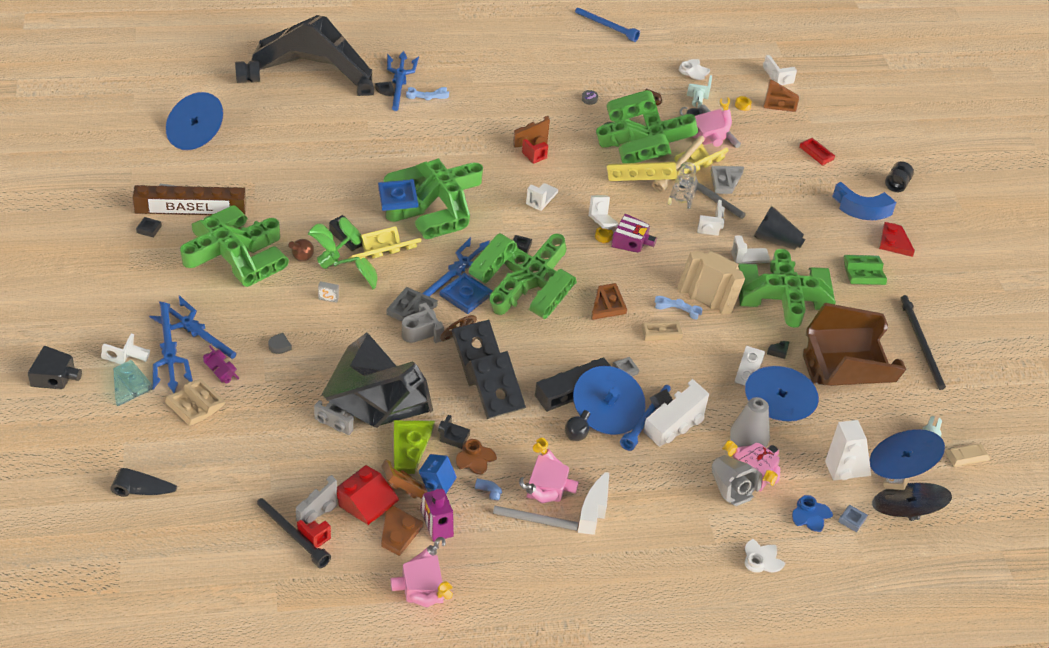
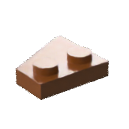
(780, 98)
(532, 132)
(608, 302)
(403, 480)
(399, 530)

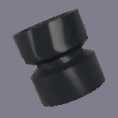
(247, 71)
(899, 176)

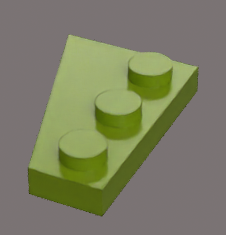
(410, 443)

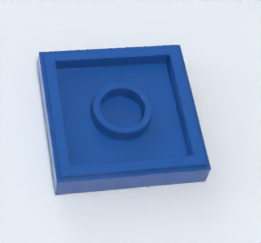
(398, 195)
(466, 293)

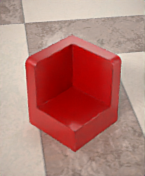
(535, 152)
(315, 532)

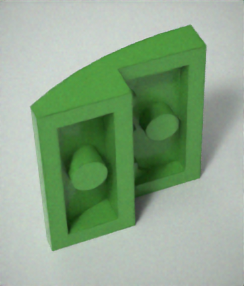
(865, 269)

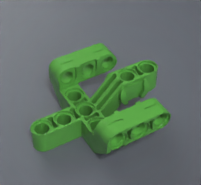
(642, 140)
(435, 181)
(220, 236)
(553, 283)
(786, 286)

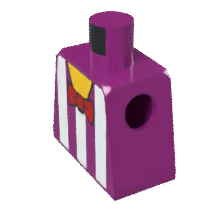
(632, 235)
(435, 507)

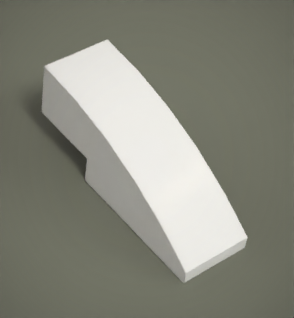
(594, 505)

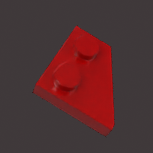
(895, 240)

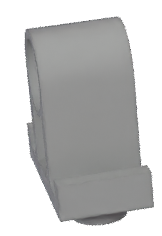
(422, 325)
(334, 417)

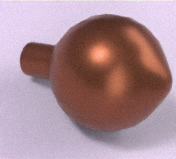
(301, 249)

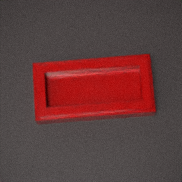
(817, 151)

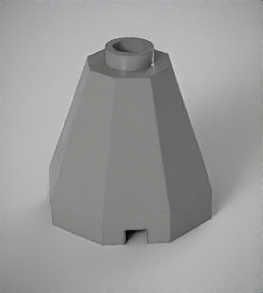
(736, 479)

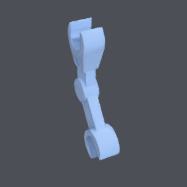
(440, 93)
(663, 303)

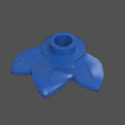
(811, 513)

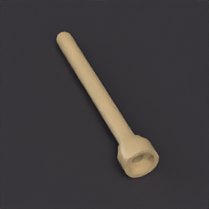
(661, 185)

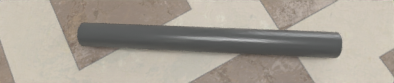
(715, 197)

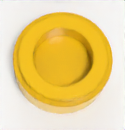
(743, 103)
(603, 235)

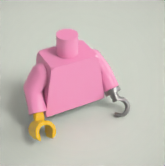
(713, 124)
(548, 476)
(423, 578)

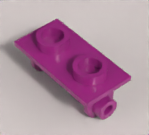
(216, 359)

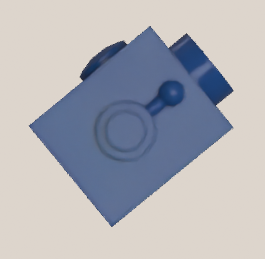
(437, 473)

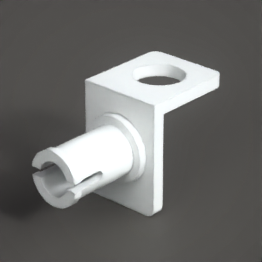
(128, 350)

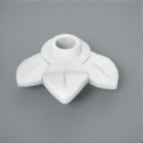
(693, 69)
(764, 557)

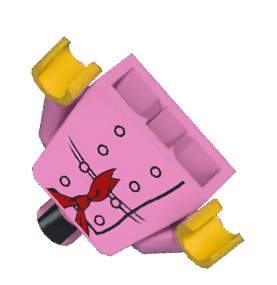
(759, 457)

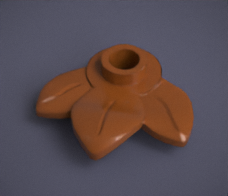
(475, 457)

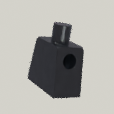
(53, 369)

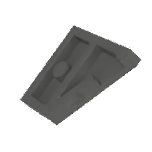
(408, 304)

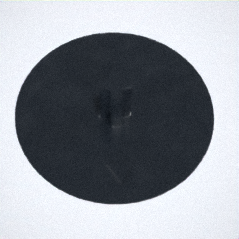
(912, 502)

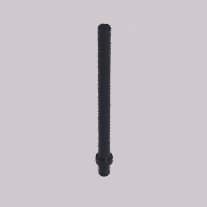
(908, 307)

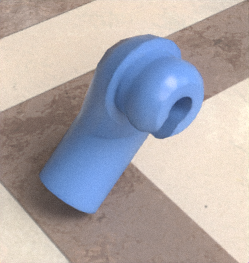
(490, 486)

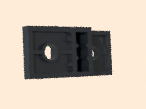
(488, 369)

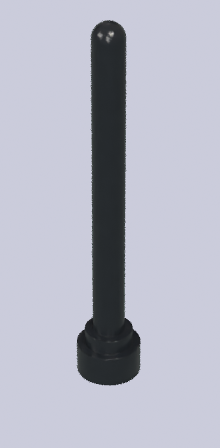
(319, 556)

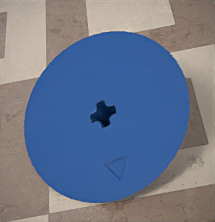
(194, 121)
(786, 391)
(611, 398)
(892, 460)

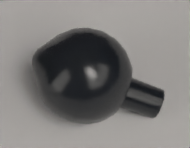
(577, 427)

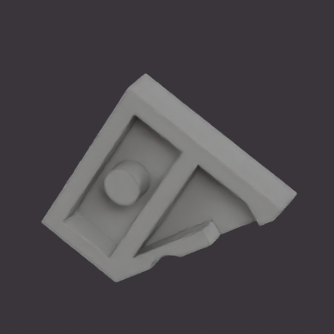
(725, 178)
(318, 502)

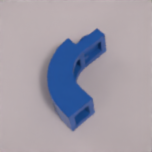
(863, 207)

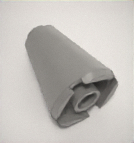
(752, 424)

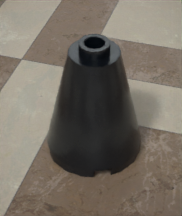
(779, 230)

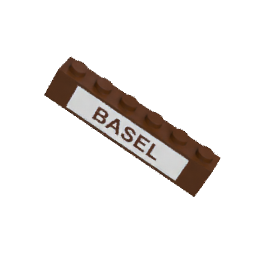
(187, 199)

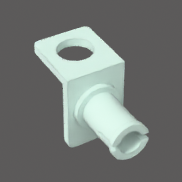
(699, 92)

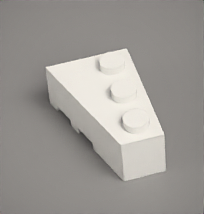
(677, 416)
(848, 452)

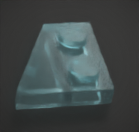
(129, 382)

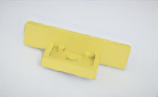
(701, 158)
(642, 171)
(383, 241)

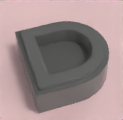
(279, 344)

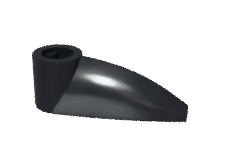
(139, 483)

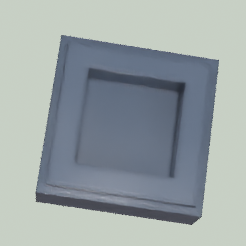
(852, 518)

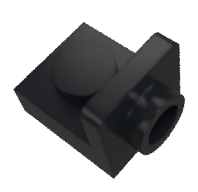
(452, 433)

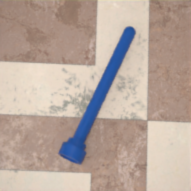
(632, 34)
(630, 439)

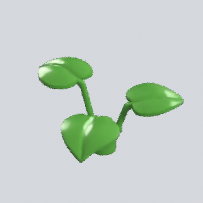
(331, 255)

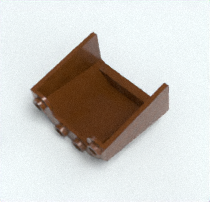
(848, 349)

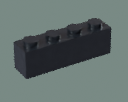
(560, 388)

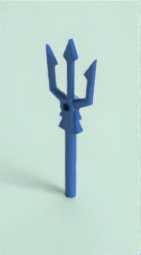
(400, 76)
(458, 266)
(195, 327)
(169, 352)

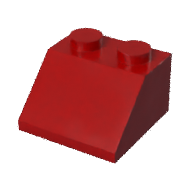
(366, 495)

